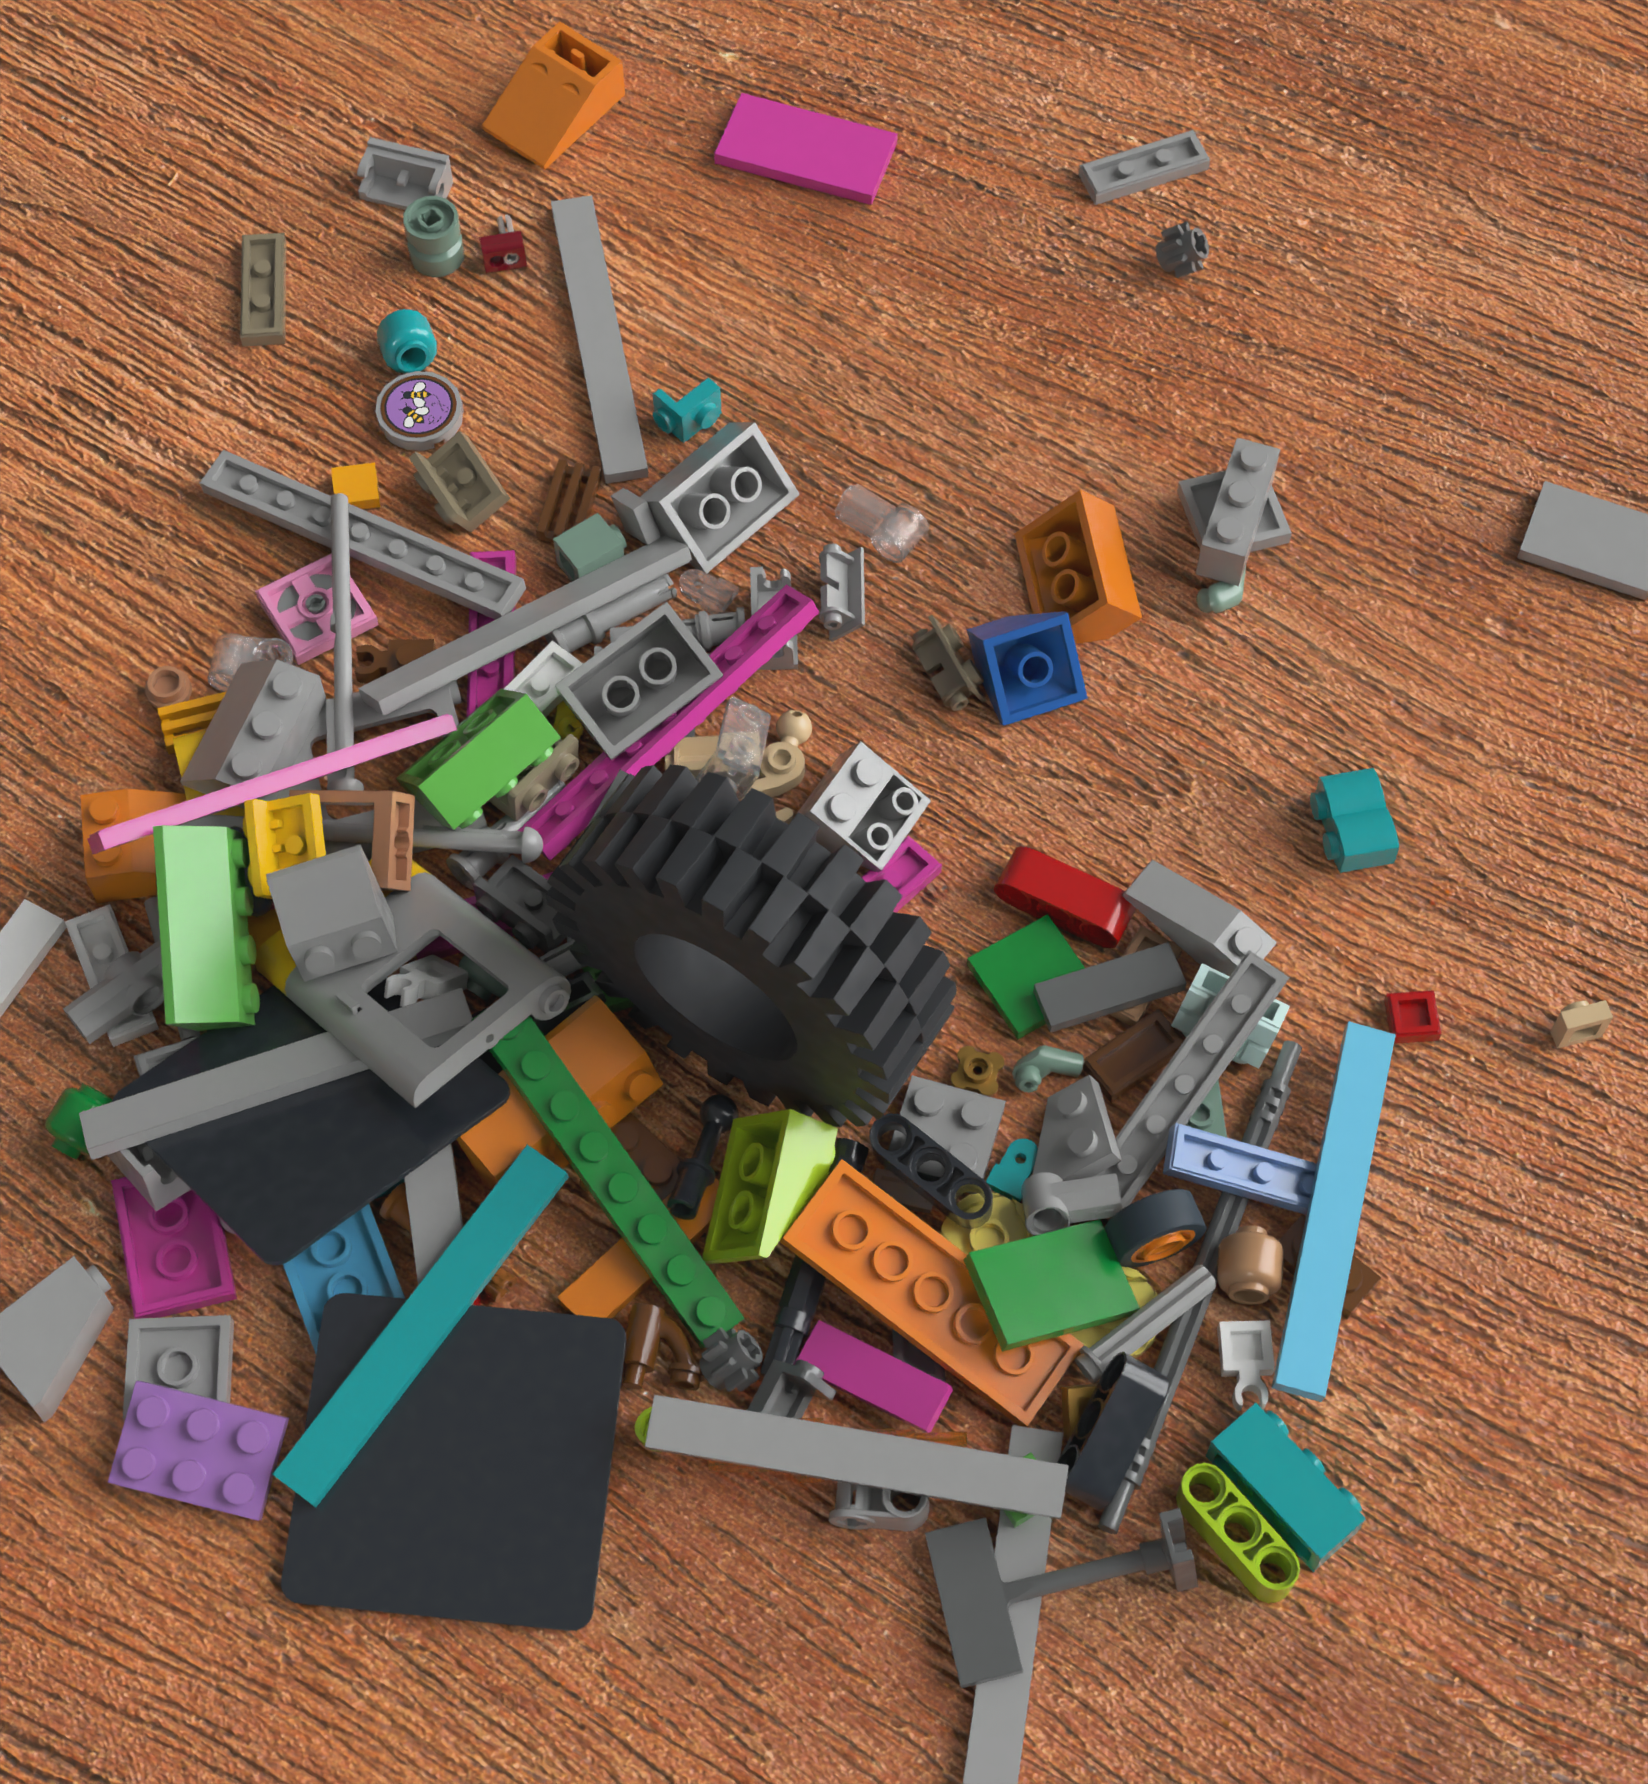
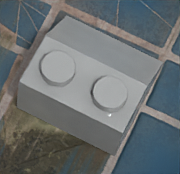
(332, 913)

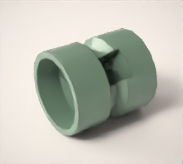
(433, 236)

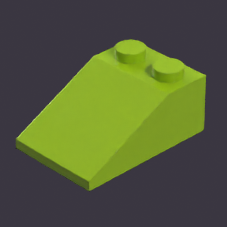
(766, 1182)

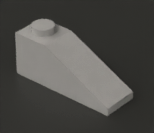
(1197, 919)

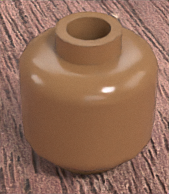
(1250, 1265)

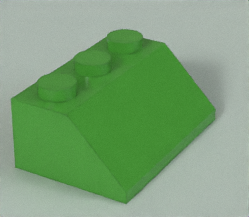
(480, 758)

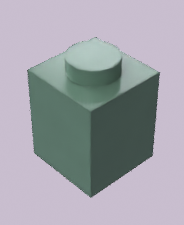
(588, 547)

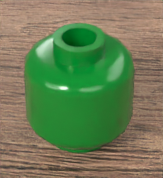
(65, 1120)

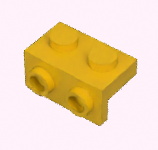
(281, 836)

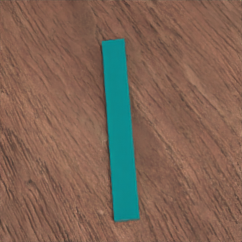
(420, 1326)

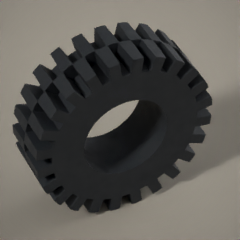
(752, 944)

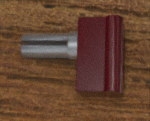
(503, 250)

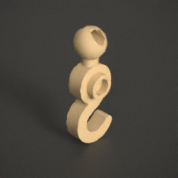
(783, 761)

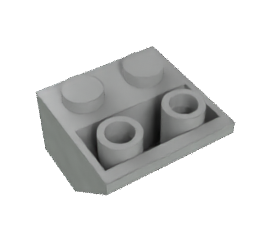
(864, 807)

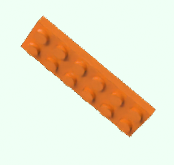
(921, 1291)

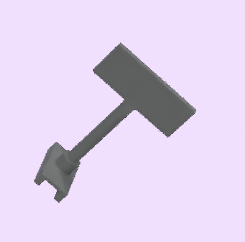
(978, 1601)

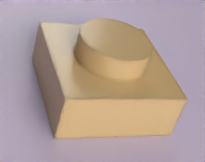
(1581, 1023)

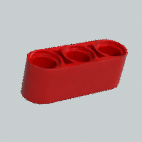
(1068, 895)

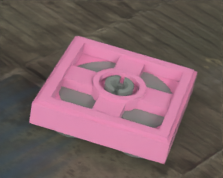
(303, 606)

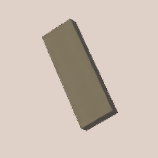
(263, 289)

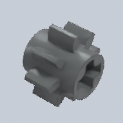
(1182, 249)
(730, 1359)

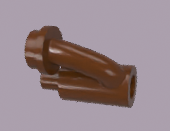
(644, 1330)

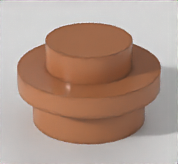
(167, 687)

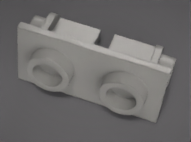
(844, 596)

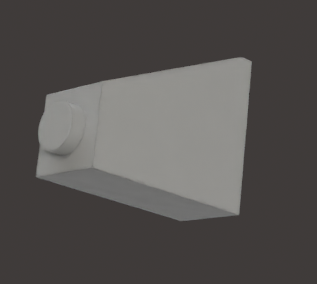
(52, 1332)

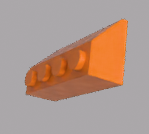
(603, 1062)

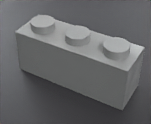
(1237, 511)

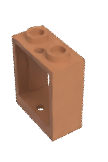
(391, 831)

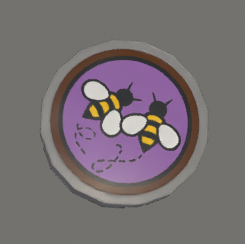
(419, 410)

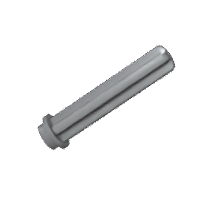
(1146, 1321)

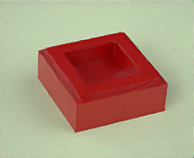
(1413, 1016)

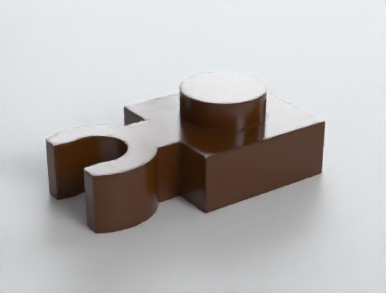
(399, 654)

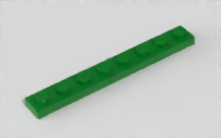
(615, 1182)

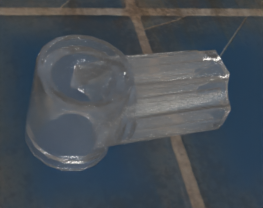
(890, 528)

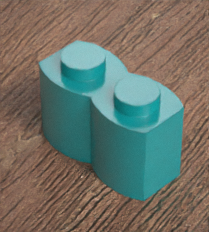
(1355, 820)

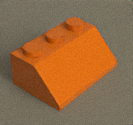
(1079, 566)

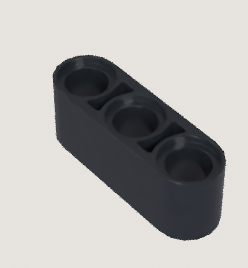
(920, 1149)
(1112, 1429)

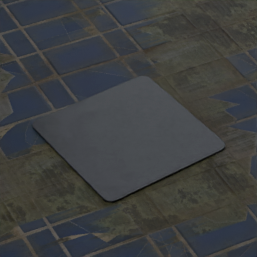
(315, 1156)
(477, 1482)

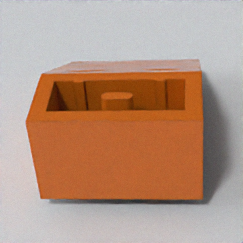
(556, 95)

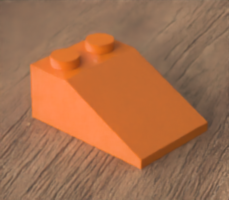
(128, 868)

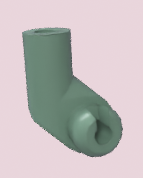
(1220, 596)
(1043, 1060)

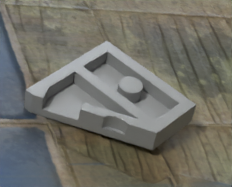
(1076, 1133)

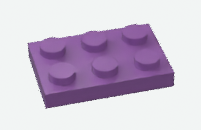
(198, 1450)

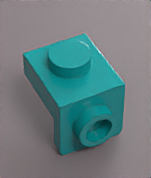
(691, 413)

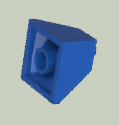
(1028, 664)

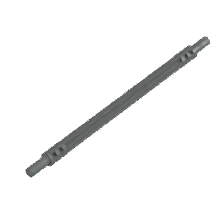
(1184, 1330)

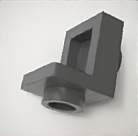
(789, 1389)

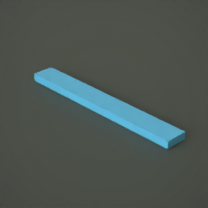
(1333, 1213)

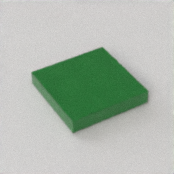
(1017, 963)

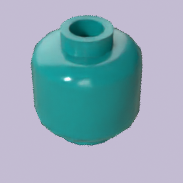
(406, 341)

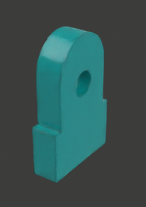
(1009, 1175)

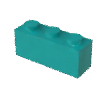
(1286, 1485)

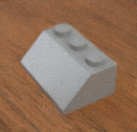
(721, 494)
(638, 681)
(256, 726)

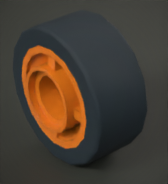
(1155, 1228)

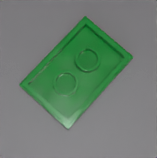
(1051, 1284)

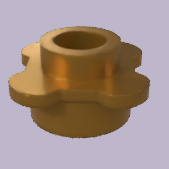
(986, 1081)

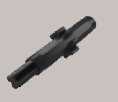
(804, 1282)

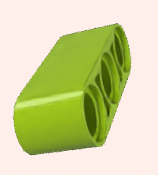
(1233, 1507)

